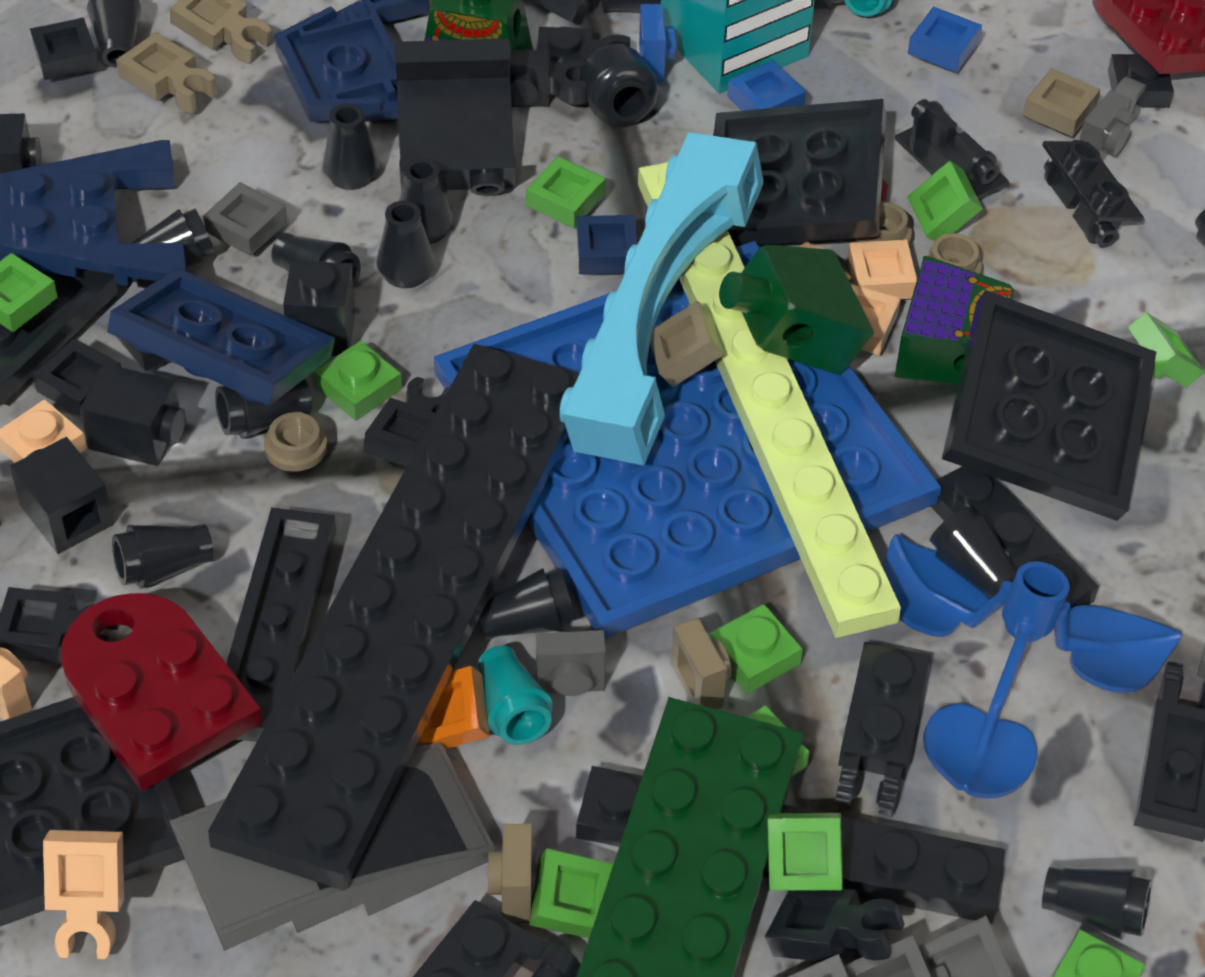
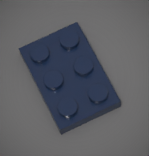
(221, 336)

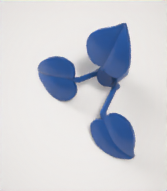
(1106, 648)

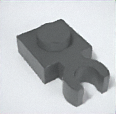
(1110, 120)

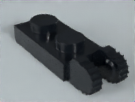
(881, 722)
(1174, 764)

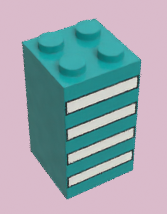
(738, 35)

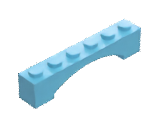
(614, 403)

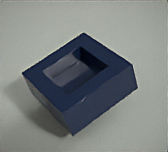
(604, 243)

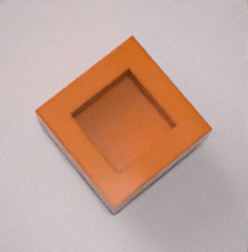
(460, 712)

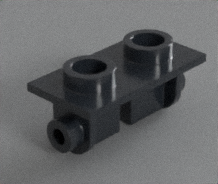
(936, 141)
(1080, 174)

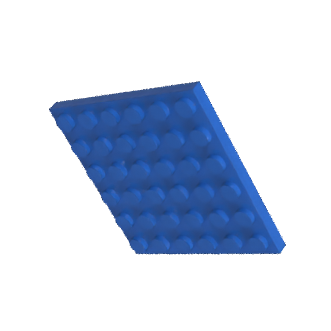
(700, 506)

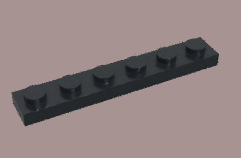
(877, 858)

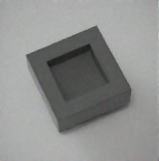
(245, 218)
(571, 662)

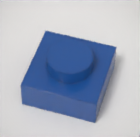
(655, 39)
(944, 39)
(765, 88)

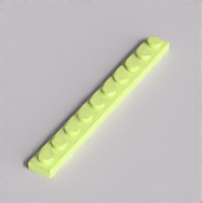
(789, 450)

